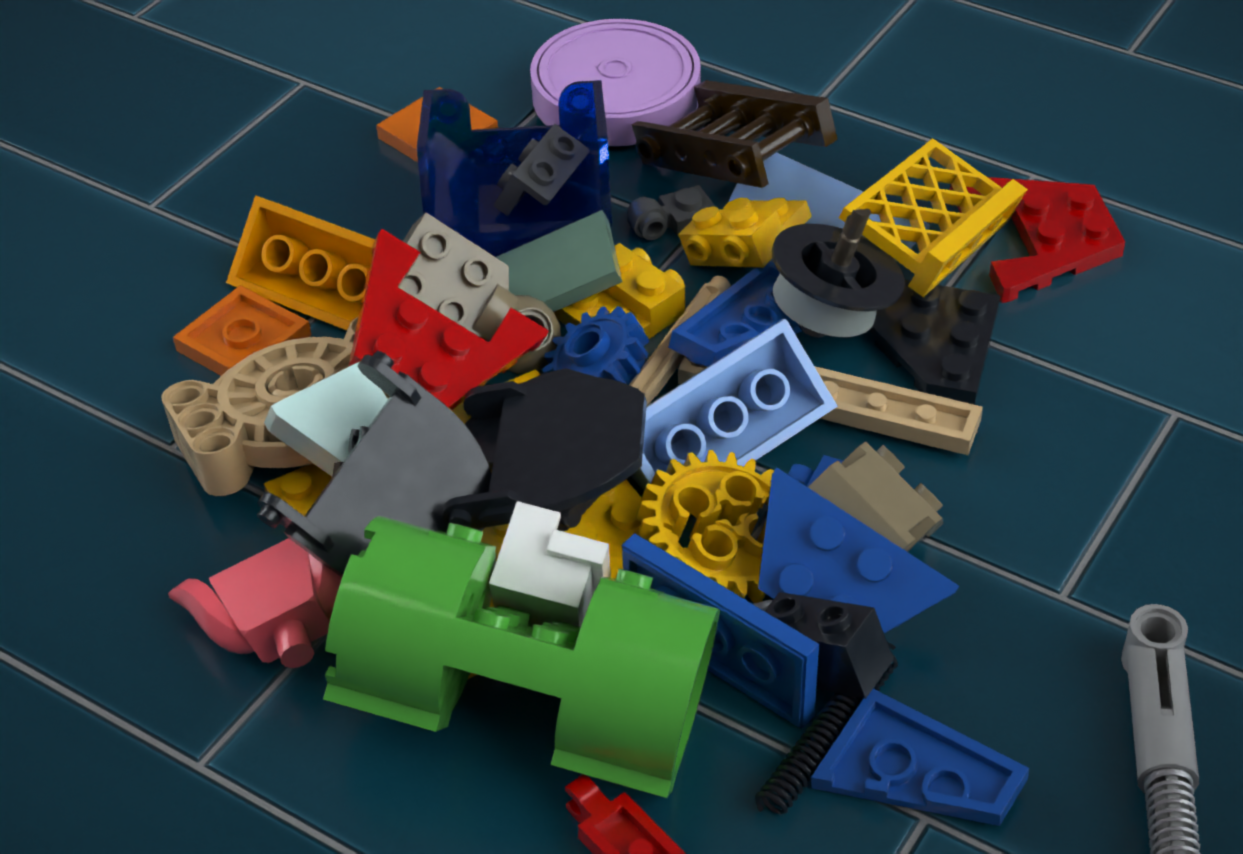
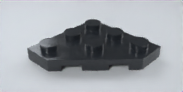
(939, 338)

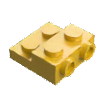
(740, 231)
(646, 292)

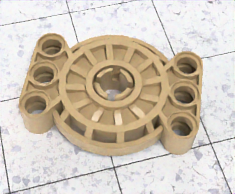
(223, 422)

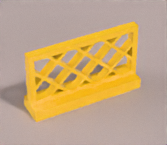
(960, 232)

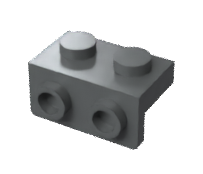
(542, 169)

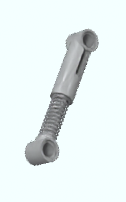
(1163, 727)

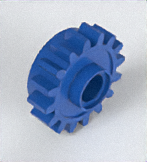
(601, 346)

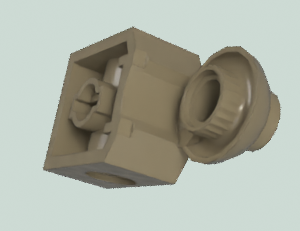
(471, 287)

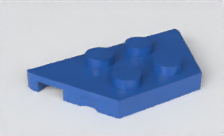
(832, 556)

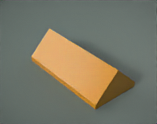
(302, 262)

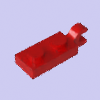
(616, 824)

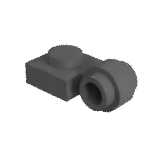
(674, 210)

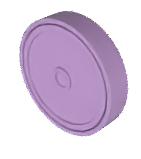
(642, 67)

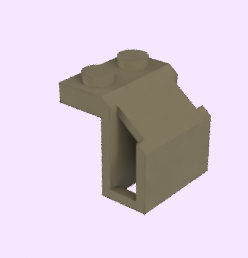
(876, 495)

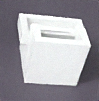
(546, 568)

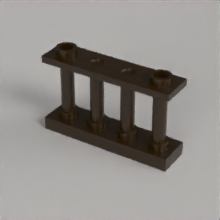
(747, 112)

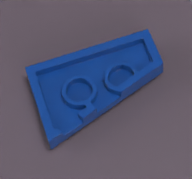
(918, 764)

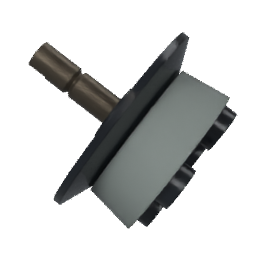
(834, 277)

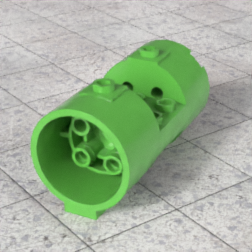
(421, 620)

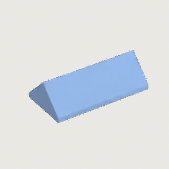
(799, 182)
(737, 405)

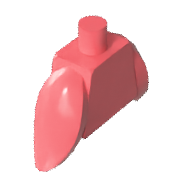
(265, 604)

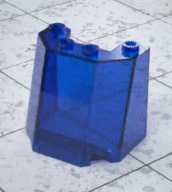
(464, 165)

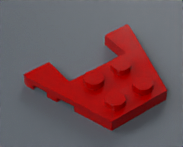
(1063, 232)
(425, 342)

